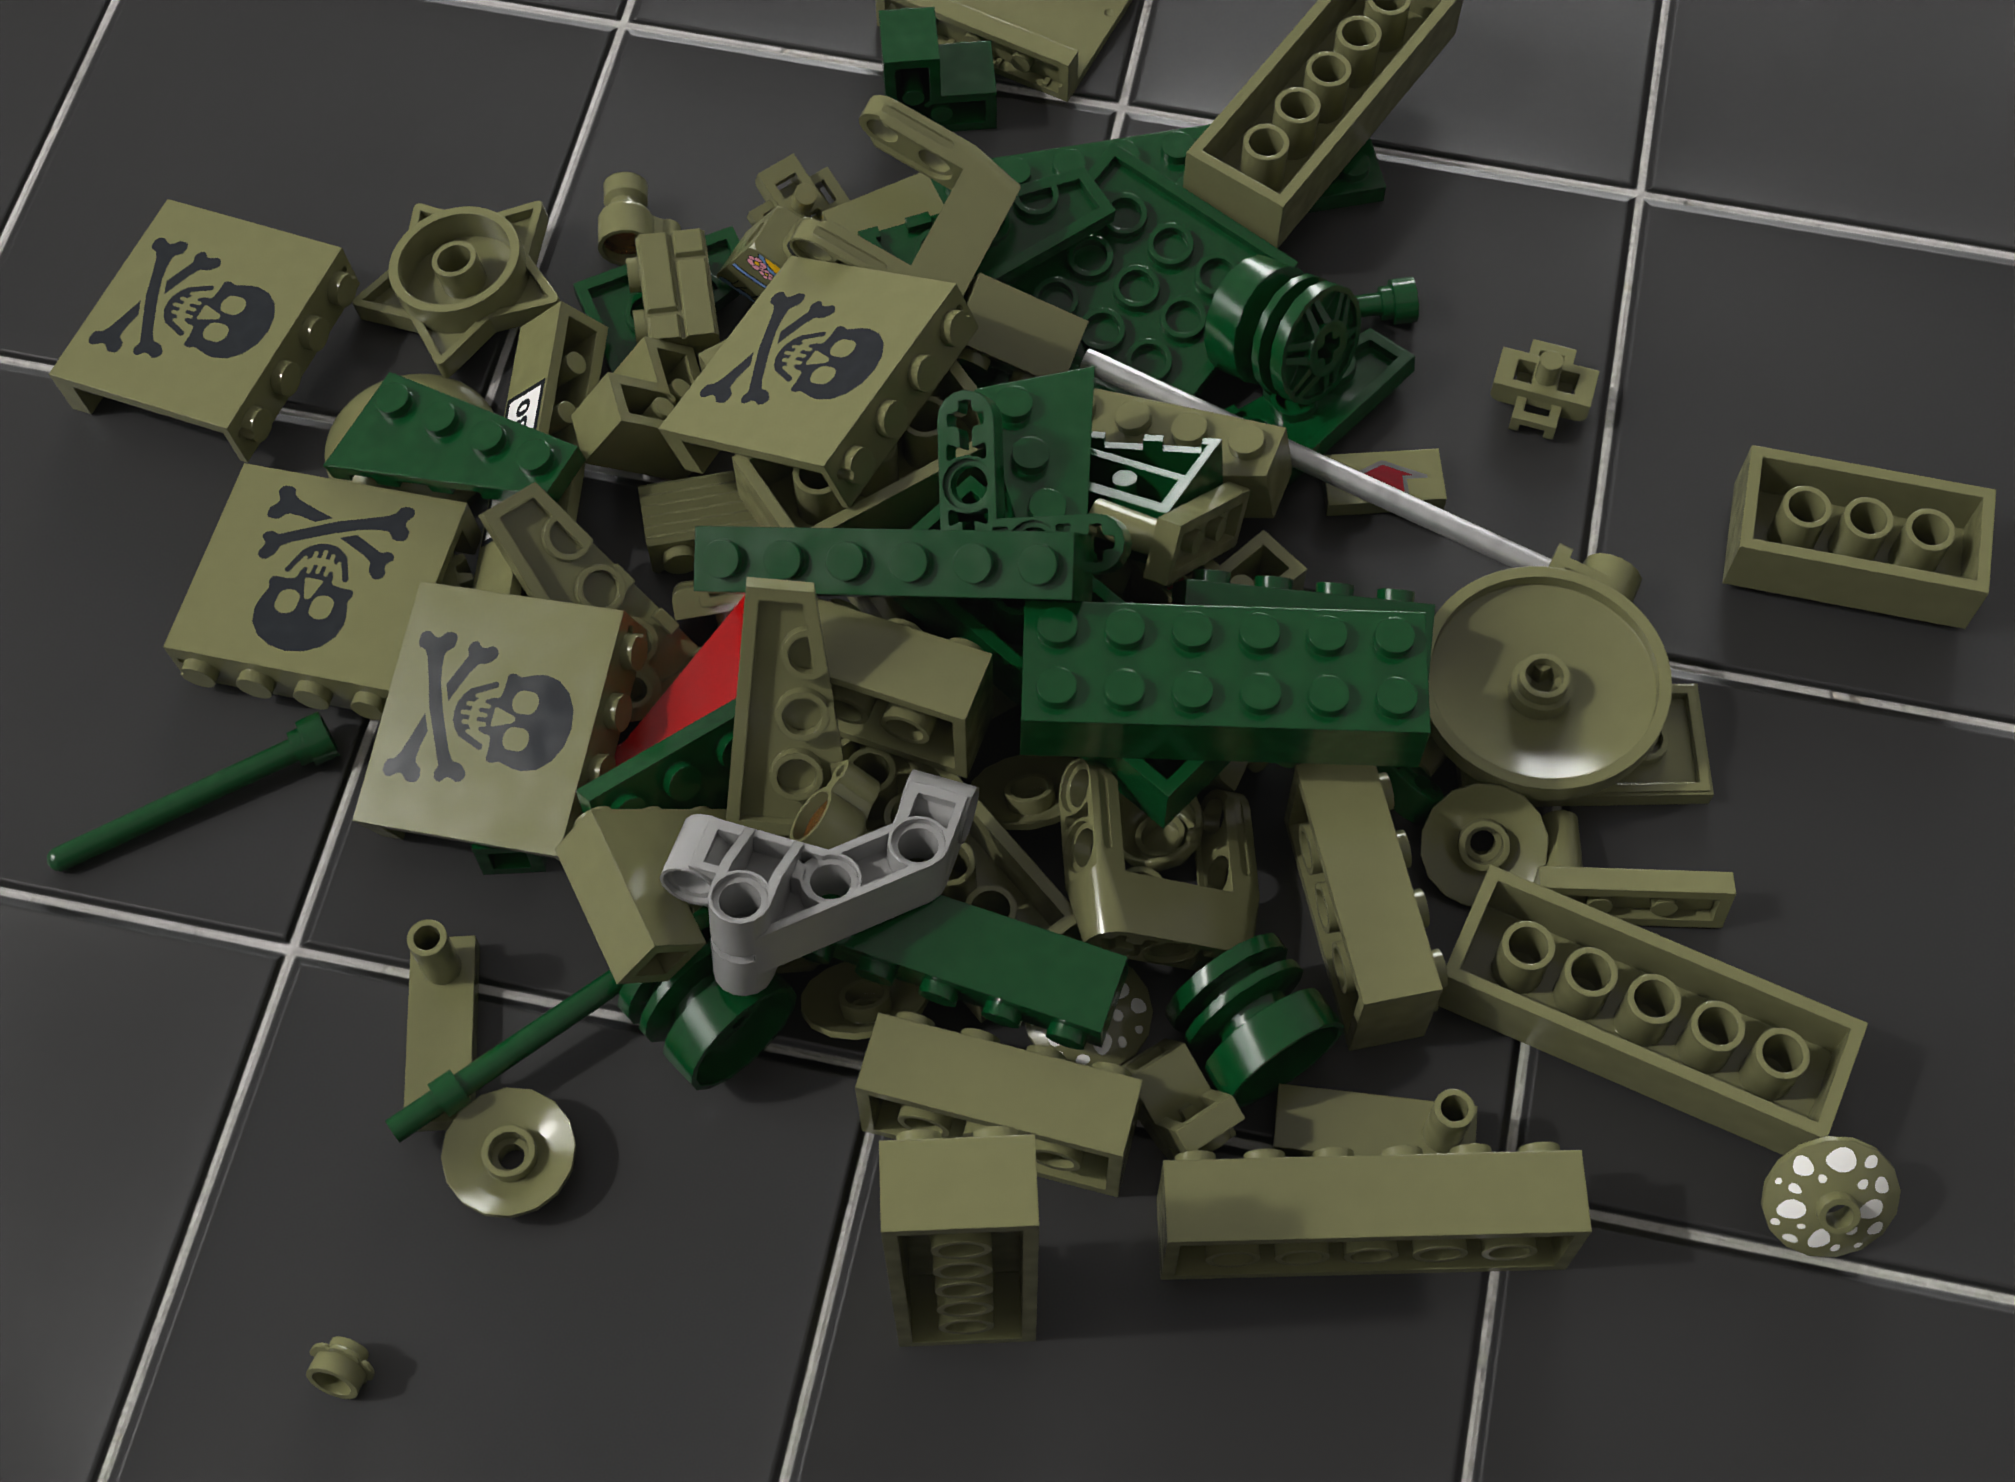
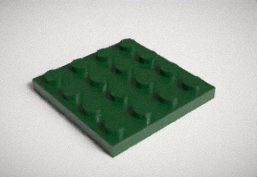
(1147, 274)

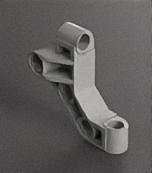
(769, 887)

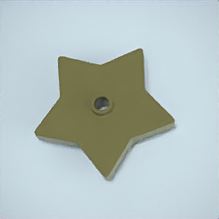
(462, 279)

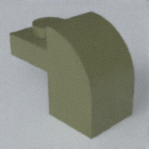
(1179, 1104)

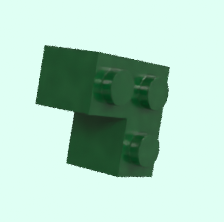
(940, 81)

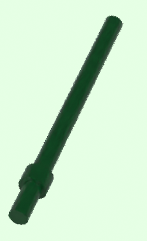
(452, 1091)

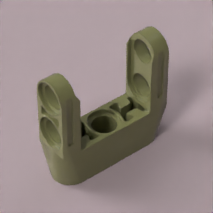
(966, 222)
(1146, 914)

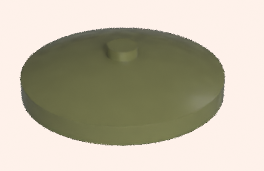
(1546, 682)

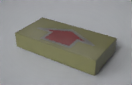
(1408, 470)

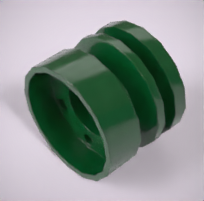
(1282, 329)
(1253, 1019)
(704, 1027)

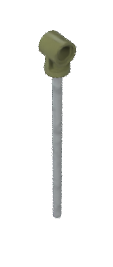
(1601, 566)

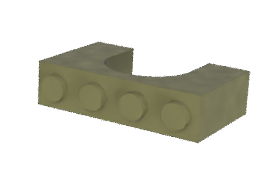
(616, 872)

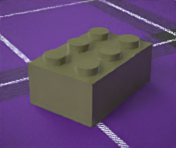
(907, 687)

